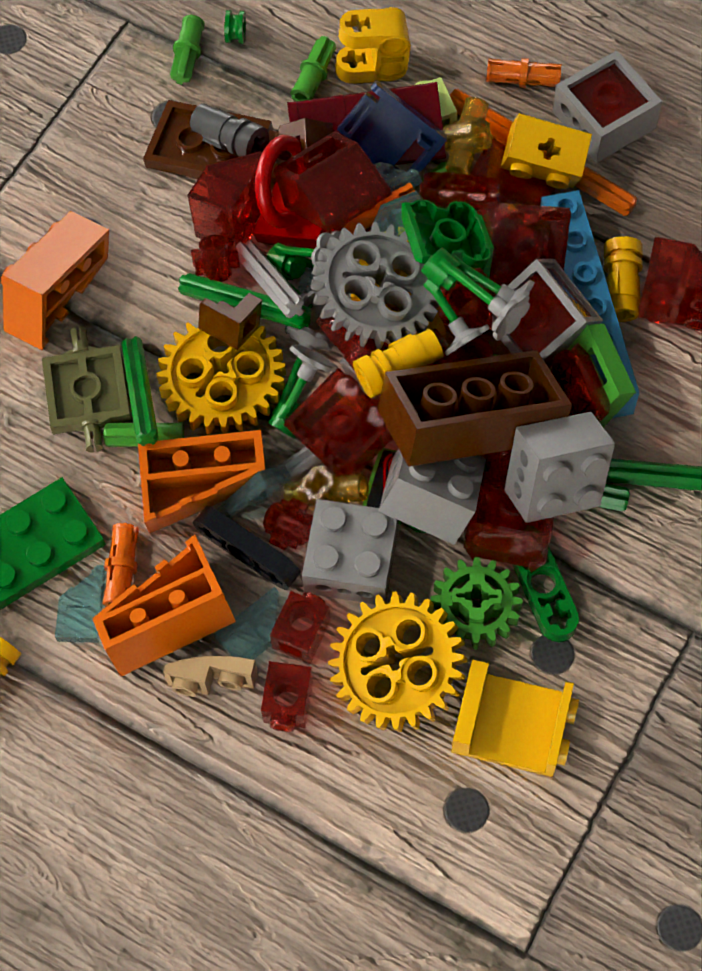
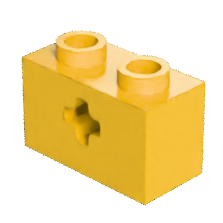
(564, 147)

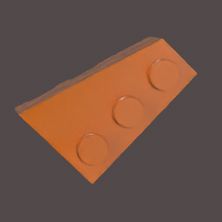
(50, 274)
(195, 473)
(164, 612)

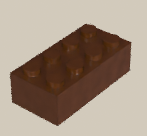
(468, 405)

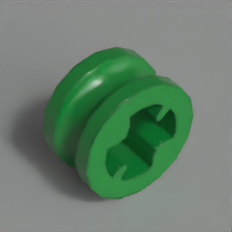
(235, 26)

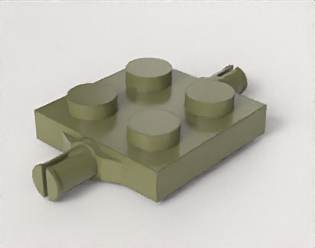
(86, 389)

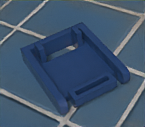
(389, 128)

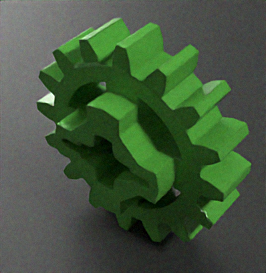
(492, 601)

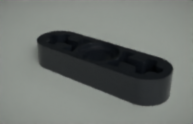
(246, 547)

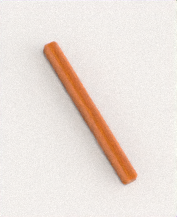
(591, 181)

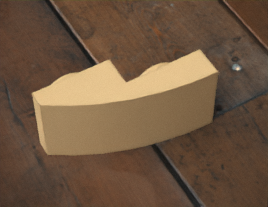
(197, 674)

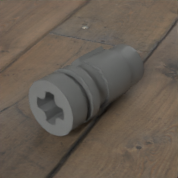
(228, 131)

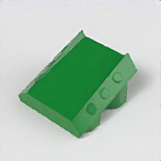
(455, 228)

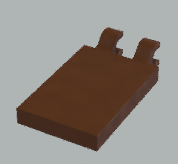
(183, 151)

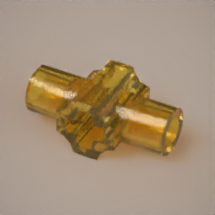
(467, 136)
(324, 485)

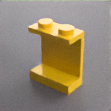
(513, 722)

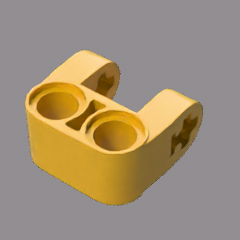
(377, 50)

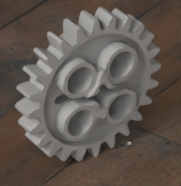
(370, 316)

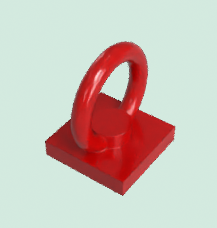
(277, 222)

